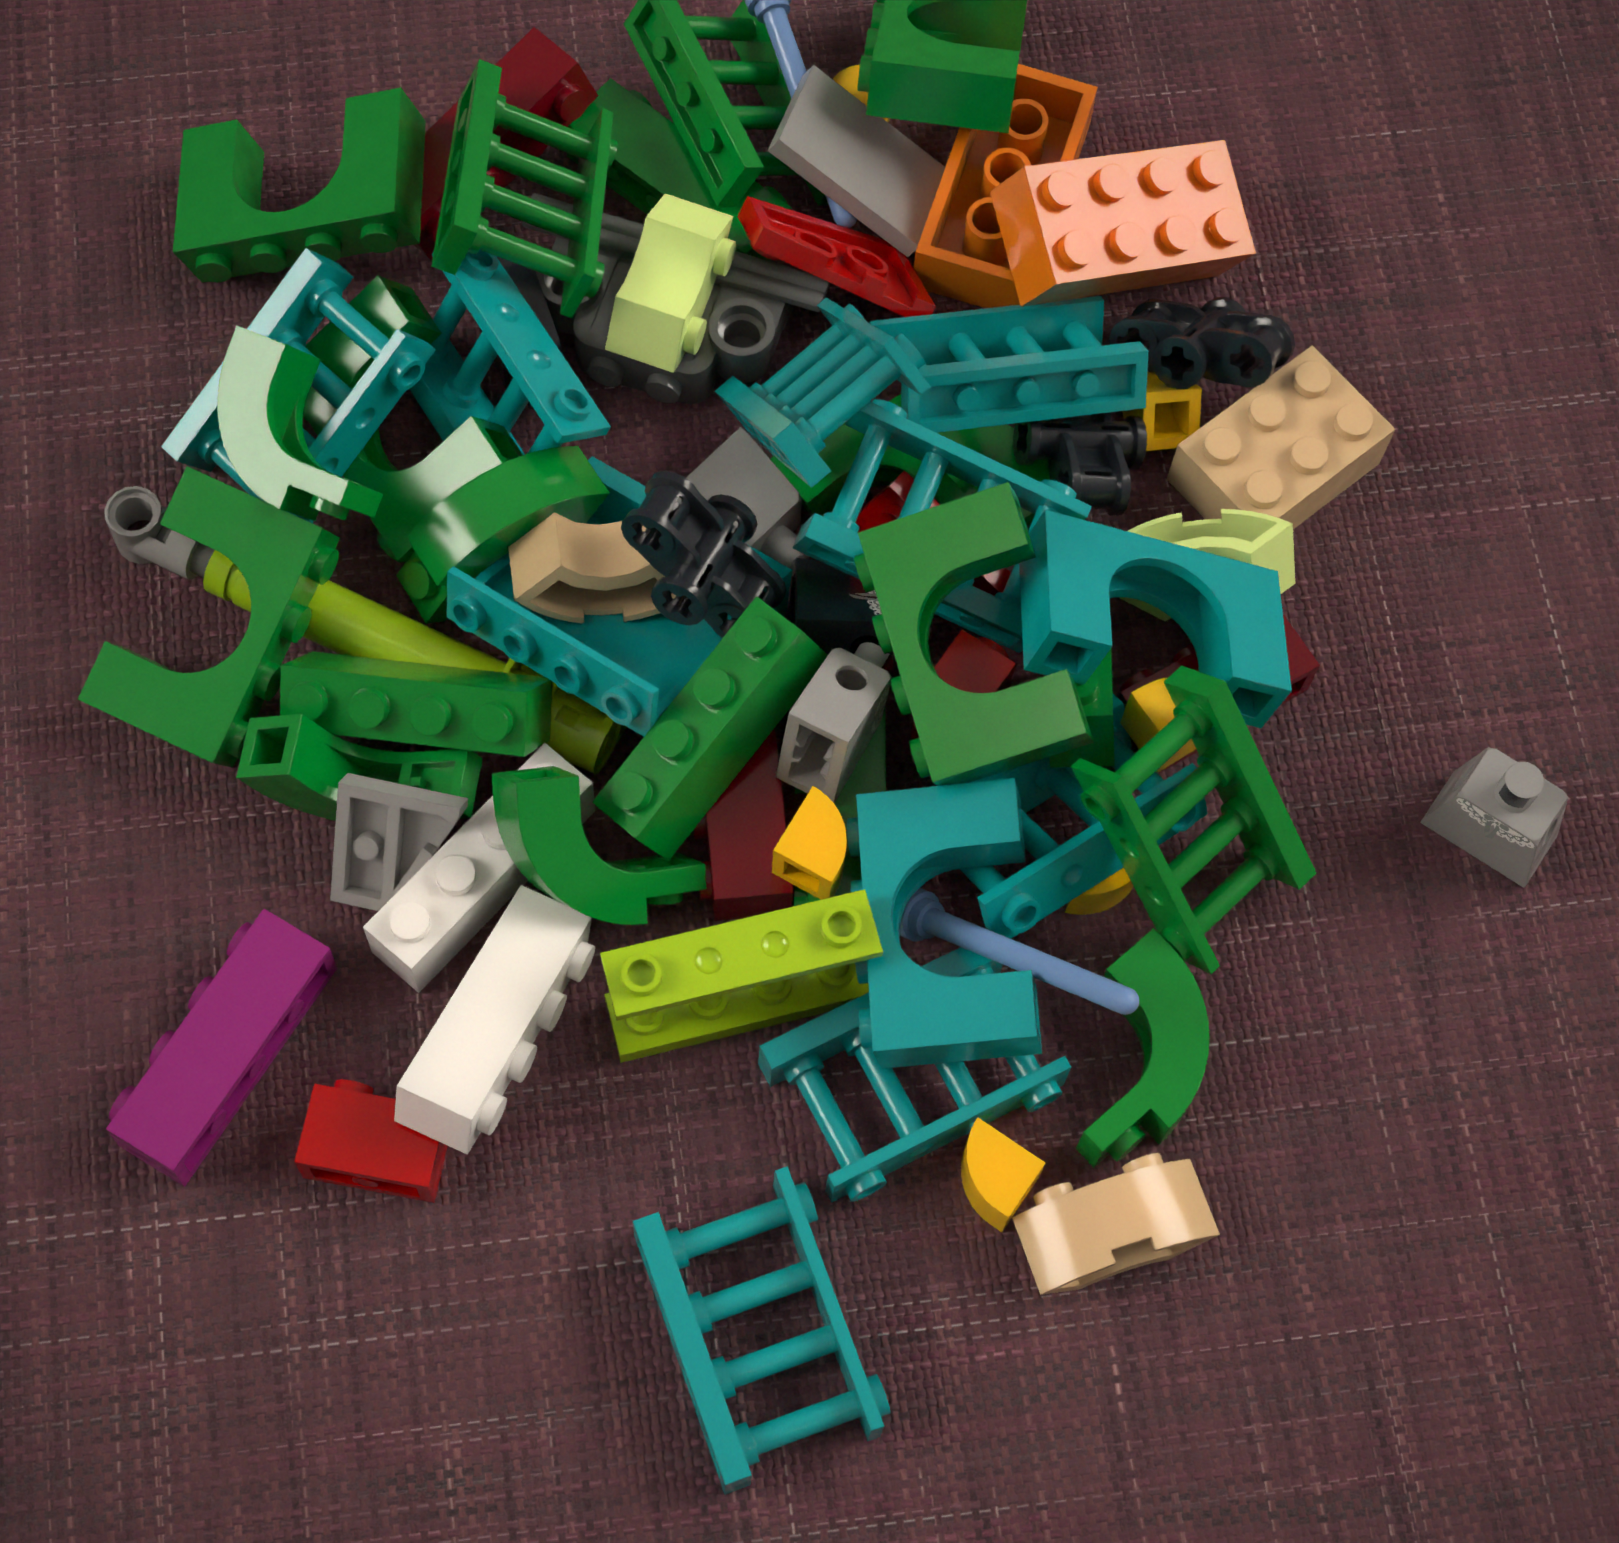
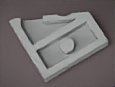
(385, 837)

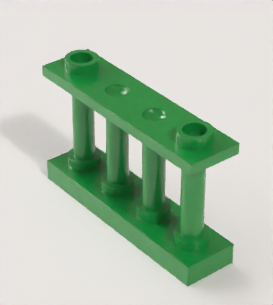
(697, 100)
(471, 190)
(1249, 809)

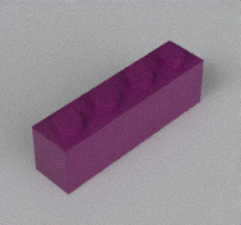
(221, 1046)

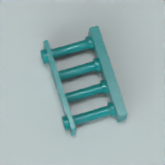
(290, 316)
(1019, 365)
(540, 374)
(823, 389)
(836, 538)
(1078, 864)
(799, 1059)
(715, 1380)

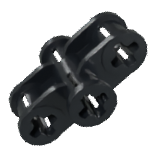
(1207, 342)
(1086, 455)
(700, 553)

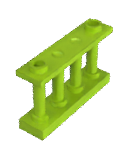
(738, 975)

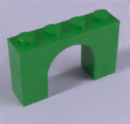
(943, 61)
(362, 210)
(457, 460)
(282, 566)
(912, 570)

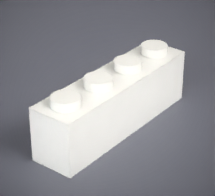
(455, 891)
(493, 1020)

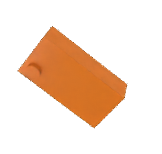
(961, 240)

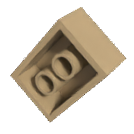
(1283, 445)

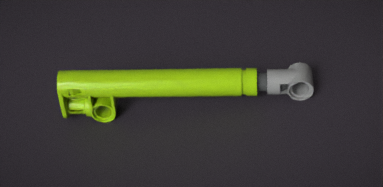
(352, 623)

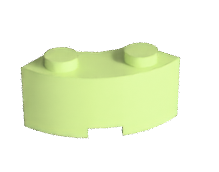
(670, 283)
(1237, 536)

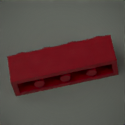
(533, 78)
(741, 841)

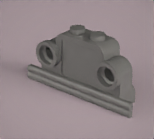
(742, 317)

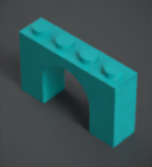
(1219, 602)
(902, 845)

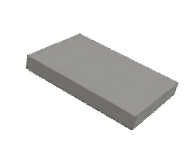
(858, 160)

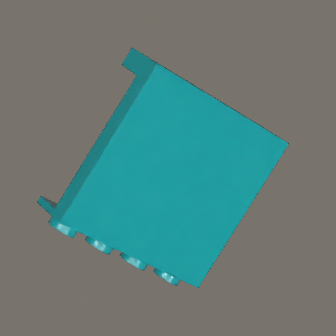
(612, 664)

